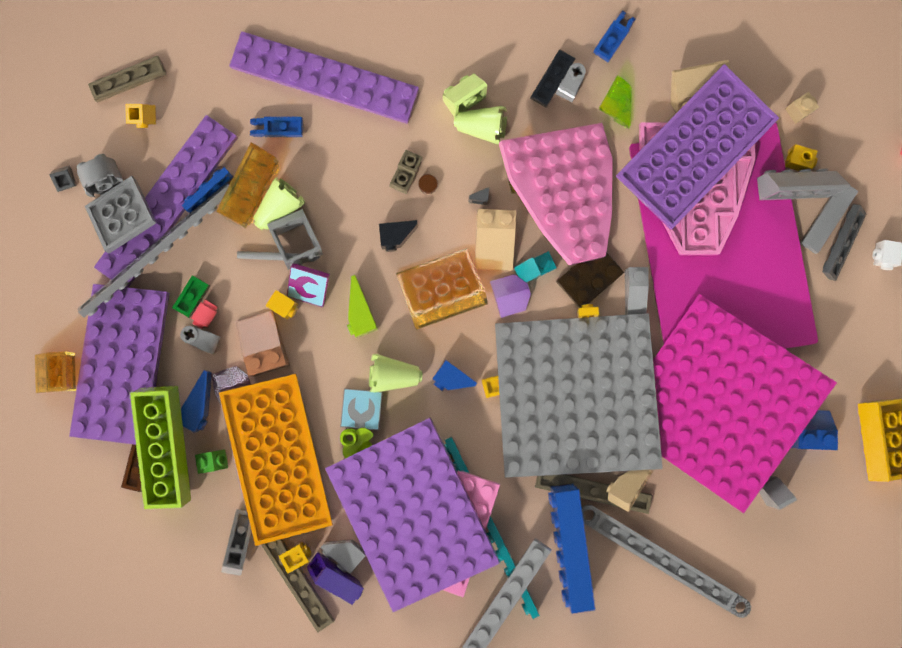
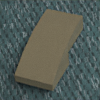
(406, 171)

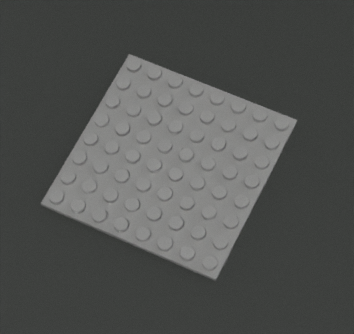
(577, 396)

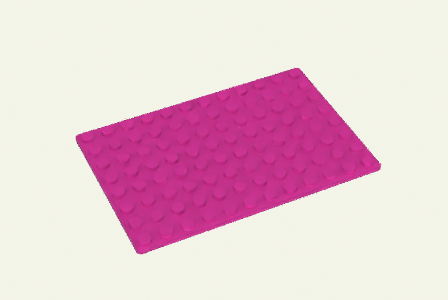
(754, 276)

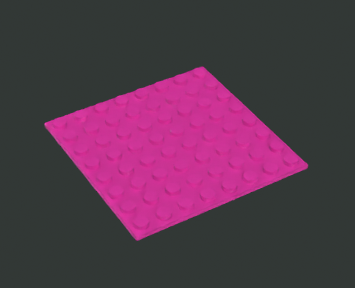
(731, 401)

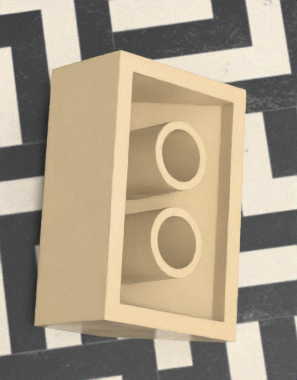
(689, 80)

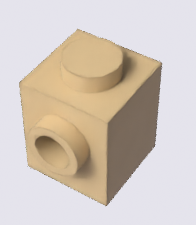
(802, 107)

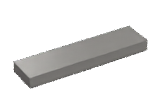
(827, 220)

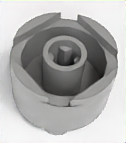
(98, 175)

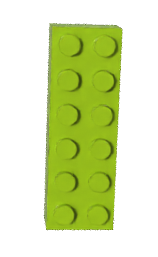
(160, 447)

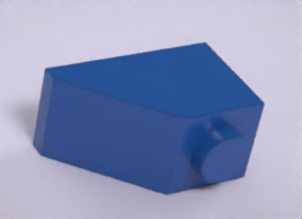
(452, 378)

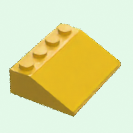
(882, 438)

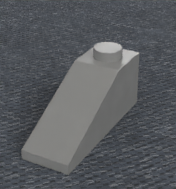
(636, 290)
(237, 544)

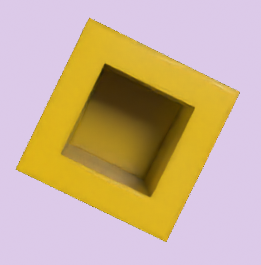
(282, 305)

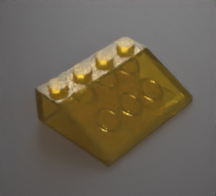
(442, 288)

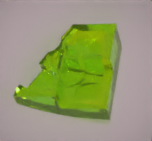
(618, 102)

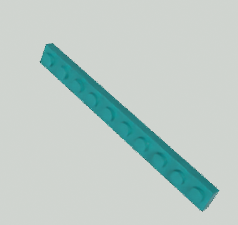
(493, 533)

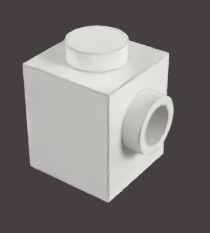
(887, 254)

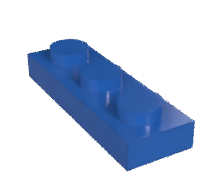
(206, 189)

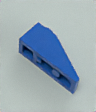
(196, 407)

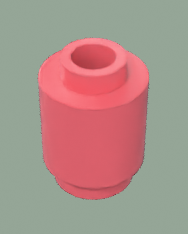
(204, 314)

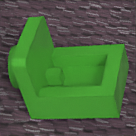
(211, 461)

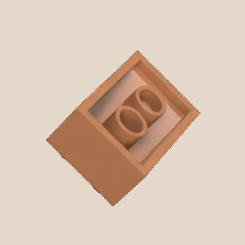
(261, 344)

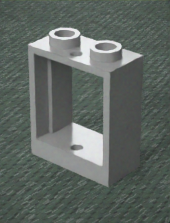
(288, 223)

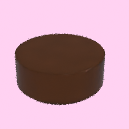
(427, 184)

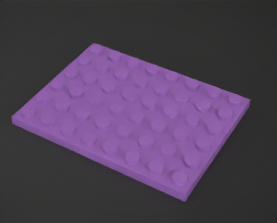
(412, 515)

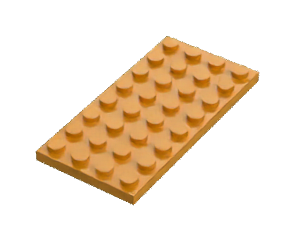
(275, 459)

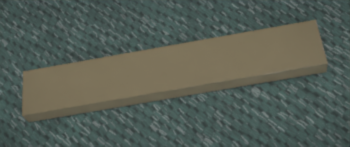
(591, 490)
(300, 587)

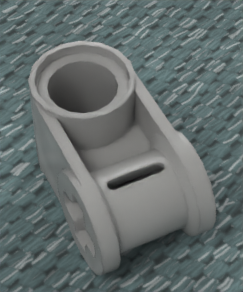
(570, 84)
(202, 340)

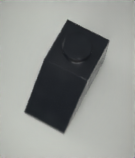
(395, 234)

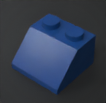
(819, 433)

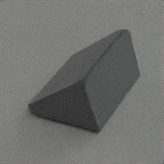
(63, 178)
(480, 197)

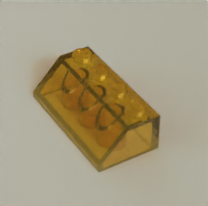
(248, 186)

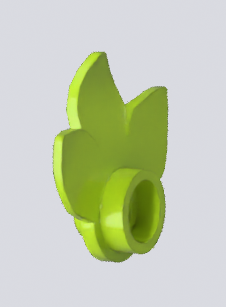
(360, 440)

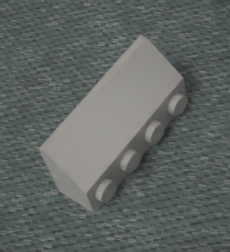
(800, 184)

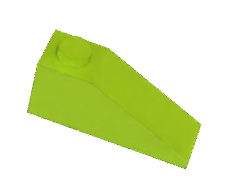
(359, 313)

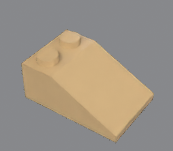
(495, 239)

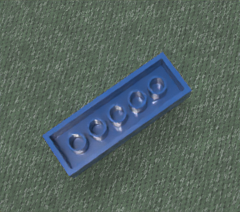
(572, 548)

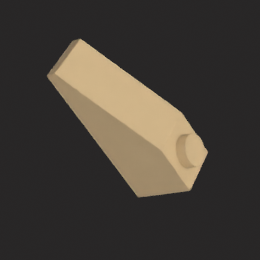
(628, 487)

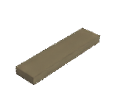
(127, 79)

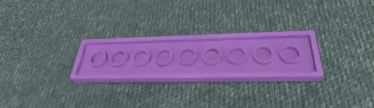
(324, 77)
(181, 178)

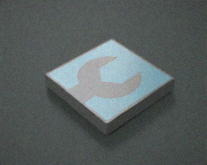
(361, 409)

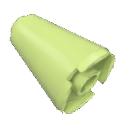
(483, 123)
(277, 203)
(392, 374)

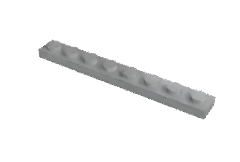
(508, 595)

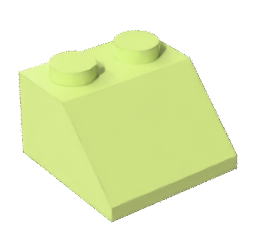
(465, 94)

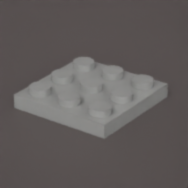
(120, 214)

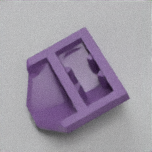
(510, 295)

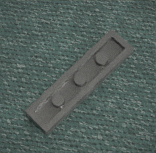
(844, 242)

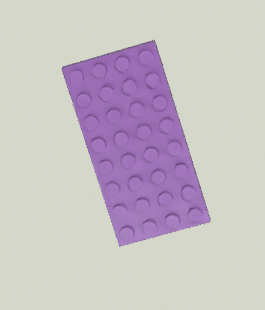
(697, 147)
(118, 358)

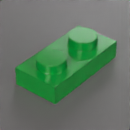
(191, 296)

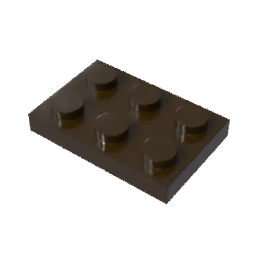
(589, 279)

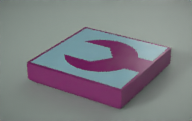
(308, 285)

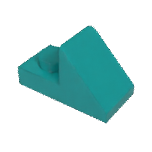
(535, 267)

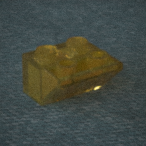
(55, 372)

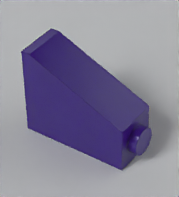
(331, 578)

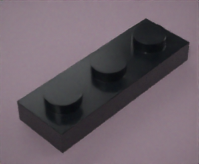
(552, 78)

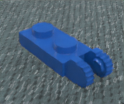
(613, 38)
(278, 127)

